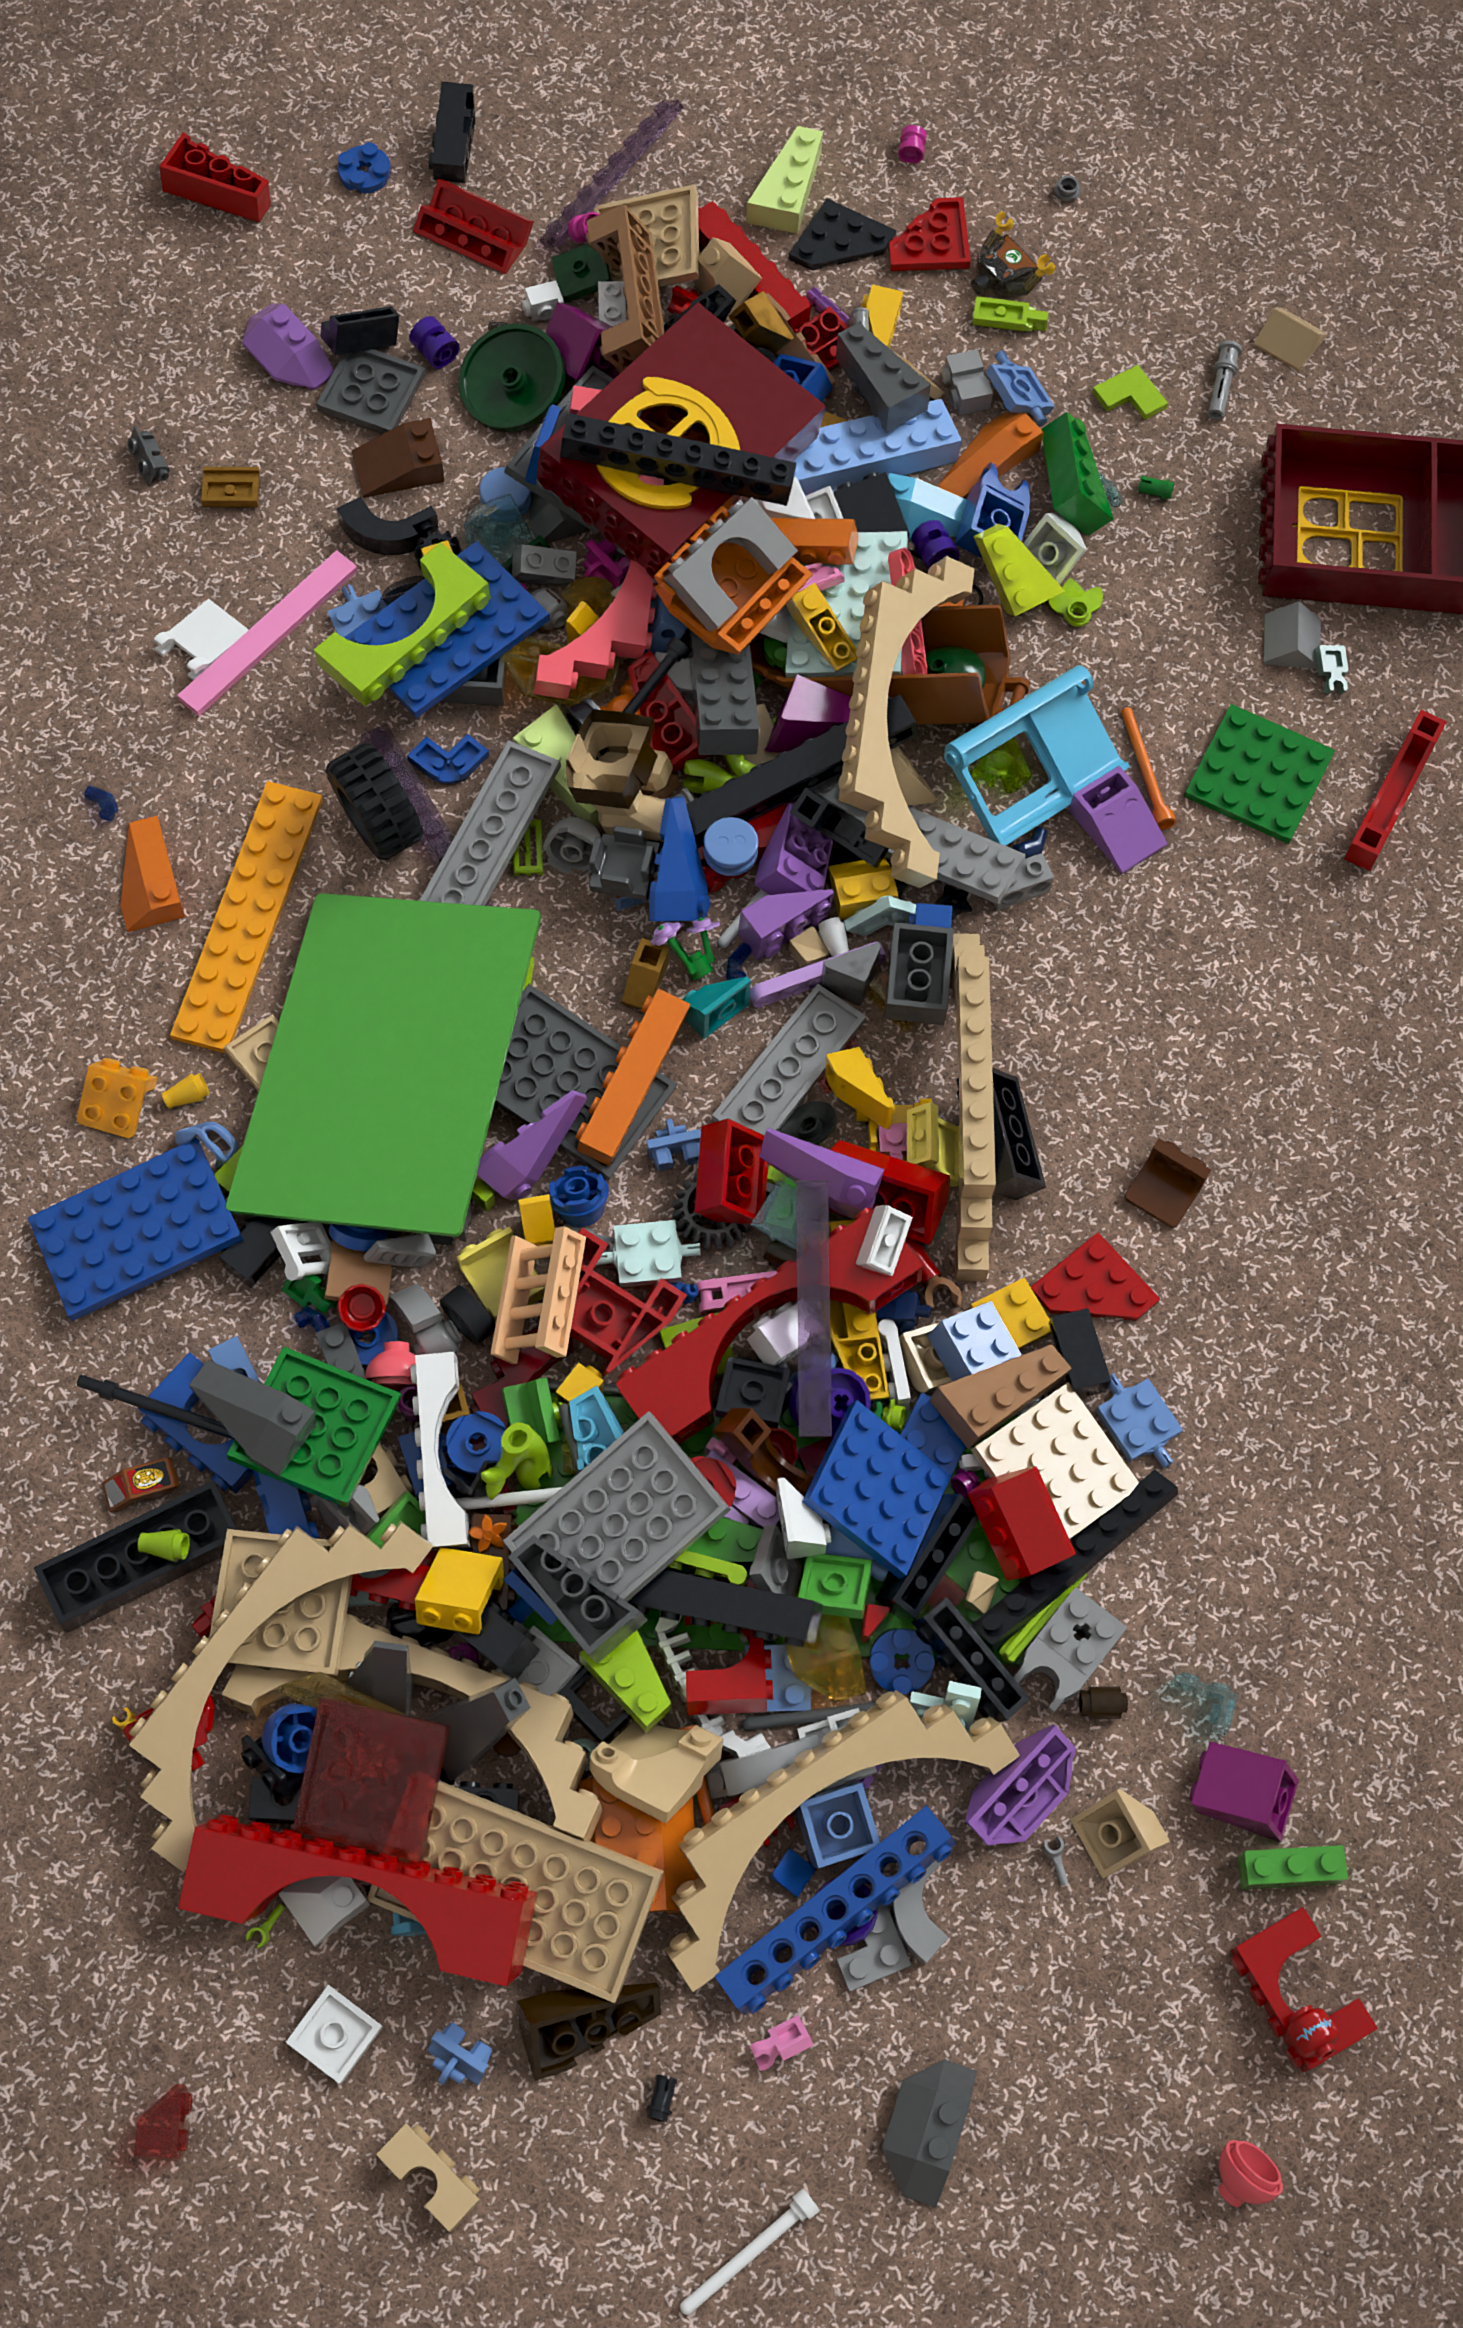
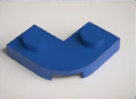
(448, 766)

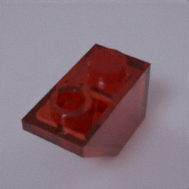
(161, 2128)

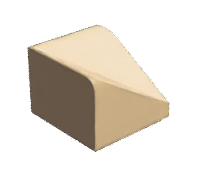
(808, 947)
(980, 1592)

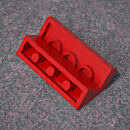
(473, 226)

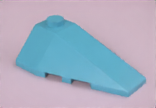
(926, 502)
(592, 1425)

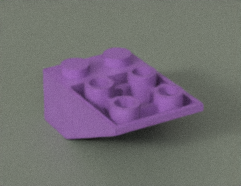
(1118, 819)
(794, 858)
(780, 918)

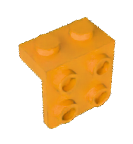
(114, 1097)

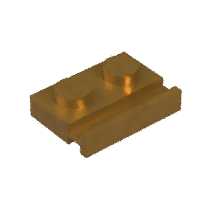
(230, 487)

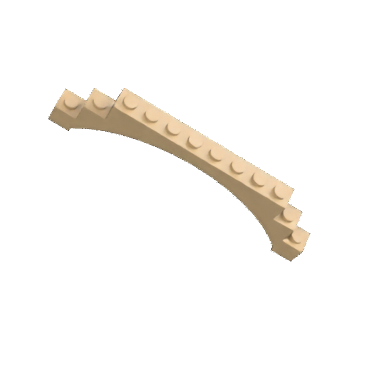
(868, 770)
(976, 1112)
(171, 1728)
(536, 1732)
(732, 1838)

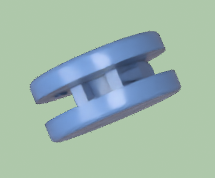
(498, 483)
(730, 846)

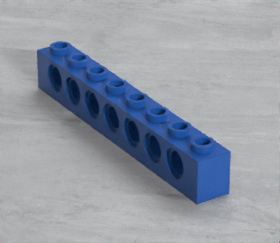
(816, 1912)

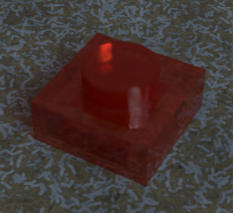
(948, 1588)

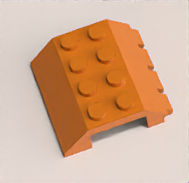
(744, 582)
(646, 1840)

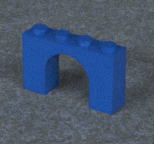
(213, 1458)

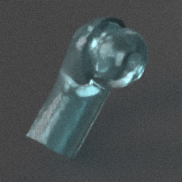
(1111, 491)

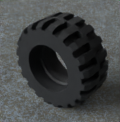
(374, 801)

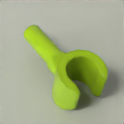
(266, 1926)

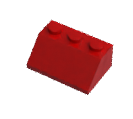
(730, 1173)
(1021, 1522)

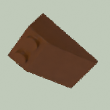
(399, 459)

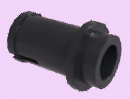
(661, 2099)

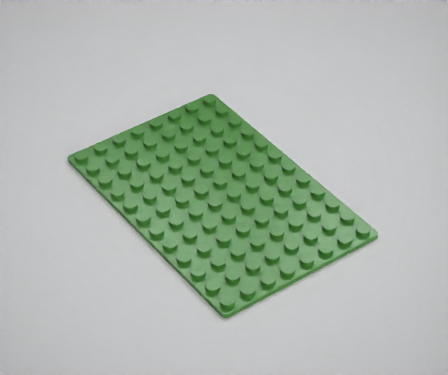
(386, 1064)

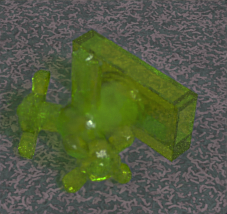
(1003, 762)

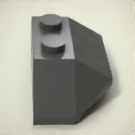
(928, 2128)

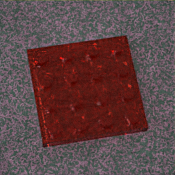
(371, 1778)

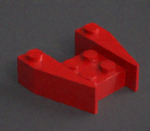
(613, 1319)

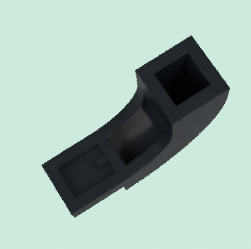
(383, 535)
(838, 825)

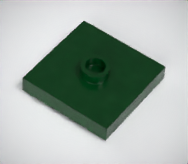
(579, 272)

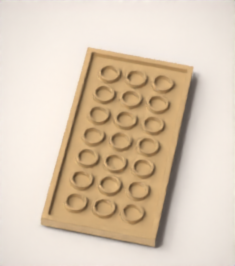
(587, 1896)

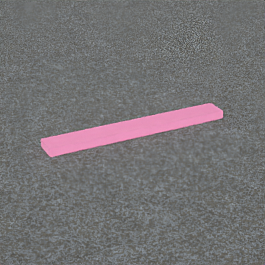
(267, 633)

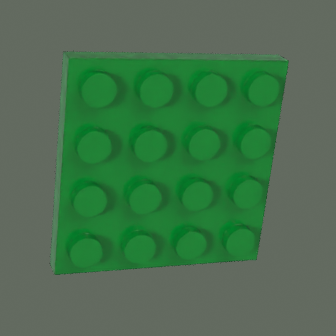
(1259, 773)
(348, 1428)

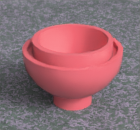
(392, 1366)
(1247, 2175)

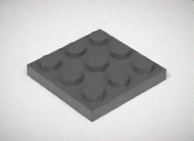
(371, 389)

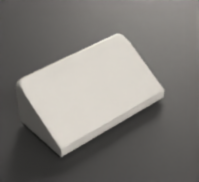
(884, 1240)

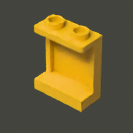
(458, 1590)

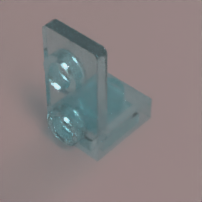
(1221, 1713)

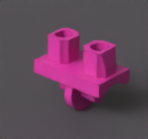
(601, 565)

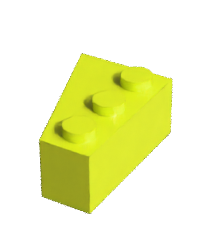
(1015, 571)

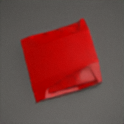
(822, 336)

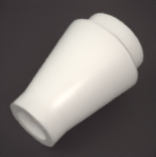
(834, 935)

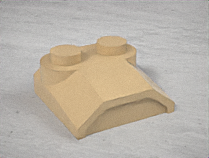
(922, 1361)

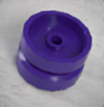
(845, 1389)

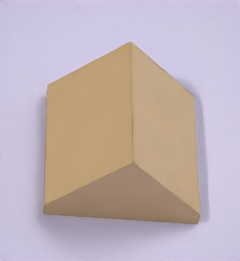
(1289, 338)

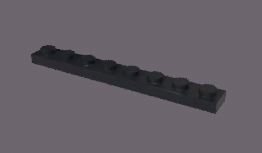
(1090, 1547)

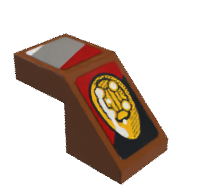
(139, 1482)

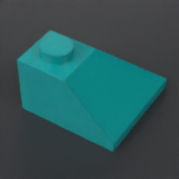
(716, 1004)

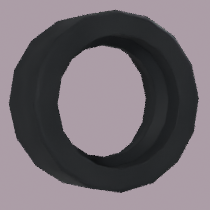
(467, 1314)

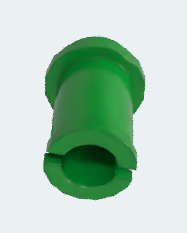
(1156, 487)

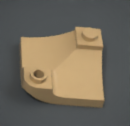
(656, 1768)

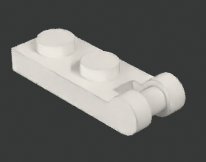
(894, 1363)

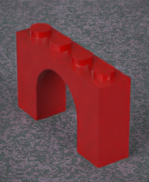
(735, 1688)
(1261, 1963)

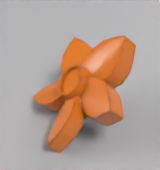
(487, 1533)

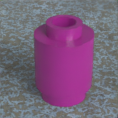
(406, 1400)

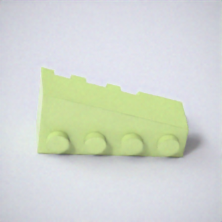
(787, 184)
(554, 737)

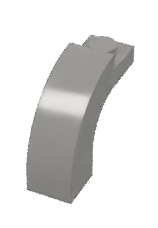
(752, 1770)
(913, 1925)

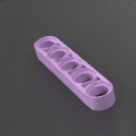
(794, 982)

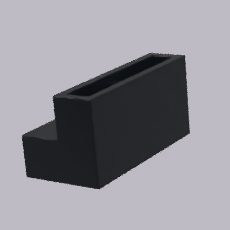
(361, 330)
(1080, 1347)

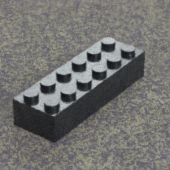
(112, 1570)

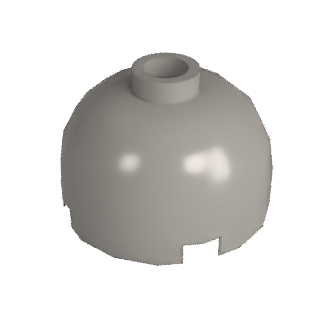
(569, 842)

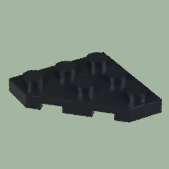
(840, 237)

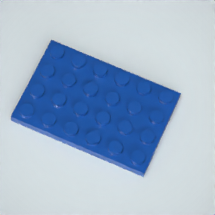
(468, 650)
(134, 1229)

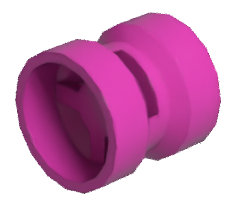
(912, 144)
(578, 226)

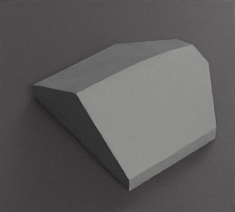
(359, 1512)

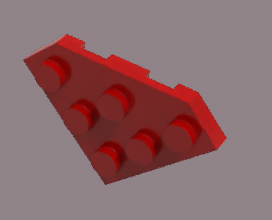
(933, 239)
(1095, 1280)

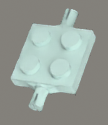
(648, 1253)

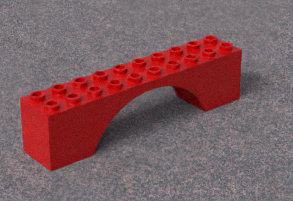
(680, 1379)
(472, 1922)

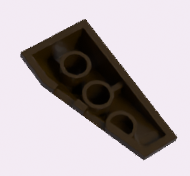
(571, 2021)

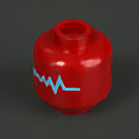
(1313, 2032)

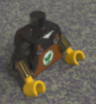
(1005, 266)

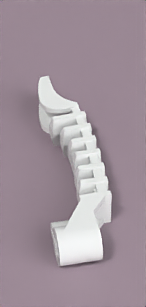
(731, 1742)

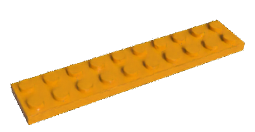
(246, 917)

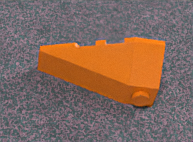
(1003, 442)

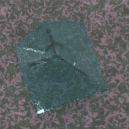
(497, 527)

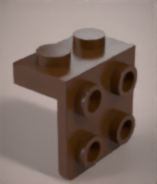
(1167, 1183)

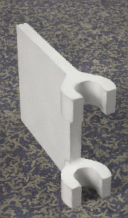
(202, 635)

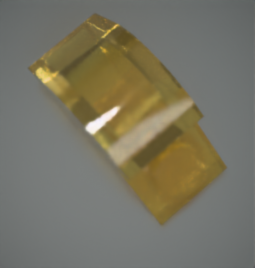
(592, 590)

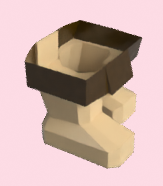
(621, 773)

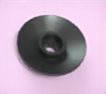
(811, 1122)

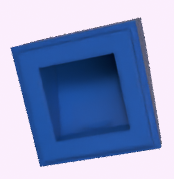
(792, 1873)

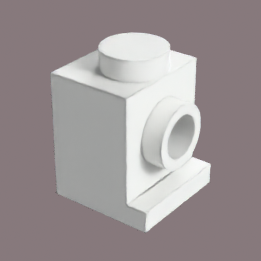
(541, 300)

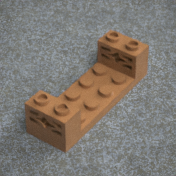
(629, 249)

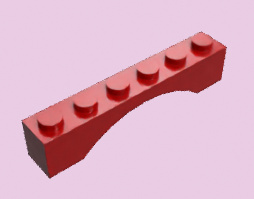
(1395, 790)

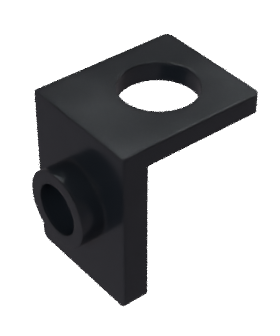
(469, 1484)

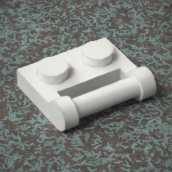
(302, 1241)

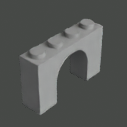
(693, 576)

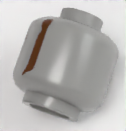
(553, 605)

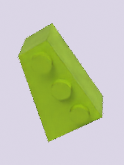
(632, 1681)

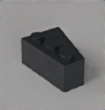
(453, 132)

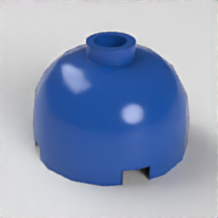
(289, 1735)

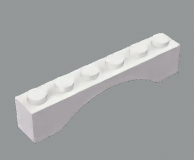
(436, 1386)

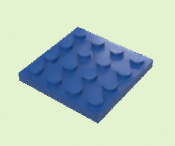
(877, 1489)

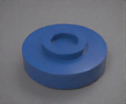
(356, 1237)

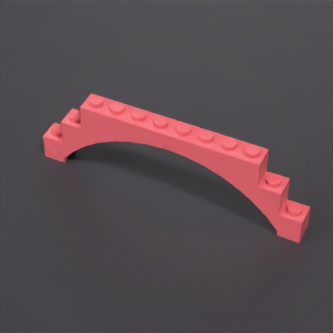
(617, 632)

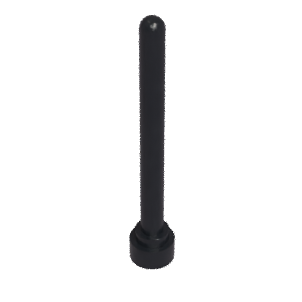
(675, 653)

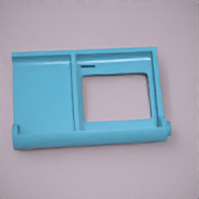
(1064, 737)

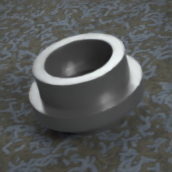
(1069, 183)

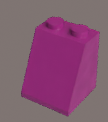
(579, 340)
(806, 714)
(1245, 1790)

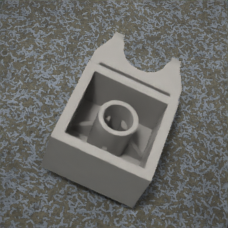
(1062, 1655)

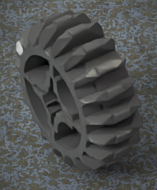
(692, 1222)

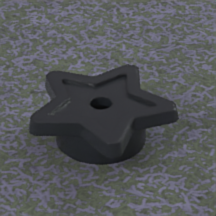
(960, 896)

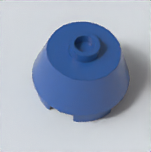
(579, 1196)

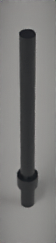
(110, 1390)

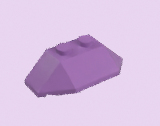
(286, 348)
(1024, 1792)

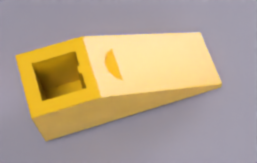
(822, 627)
(855, 1083)

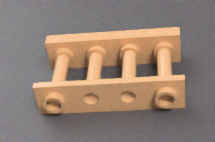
(558, 1300)

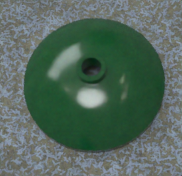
(955, 660)

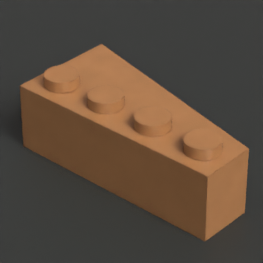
(995, 1395)

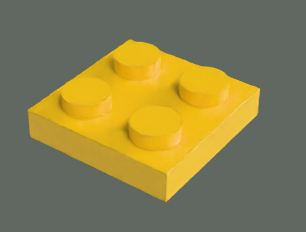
(1019, 1312)

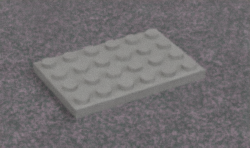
(628, 1510)

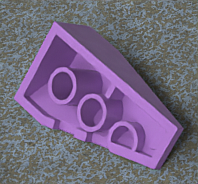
(521, 1162)
(850, 1181)

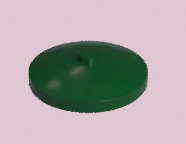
(512, 377)

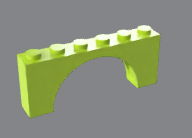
(372, 668)

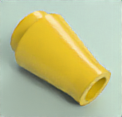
(187, 1091)

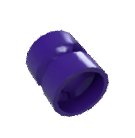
(434, 342)
(933, 543)

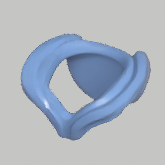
(200, 1132)

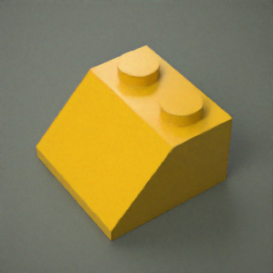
(860, 885)

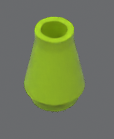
(165, 1544)

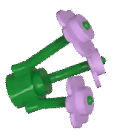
(695, 962)

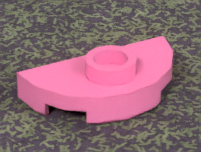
(823, 576)

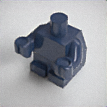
(905, 1311)

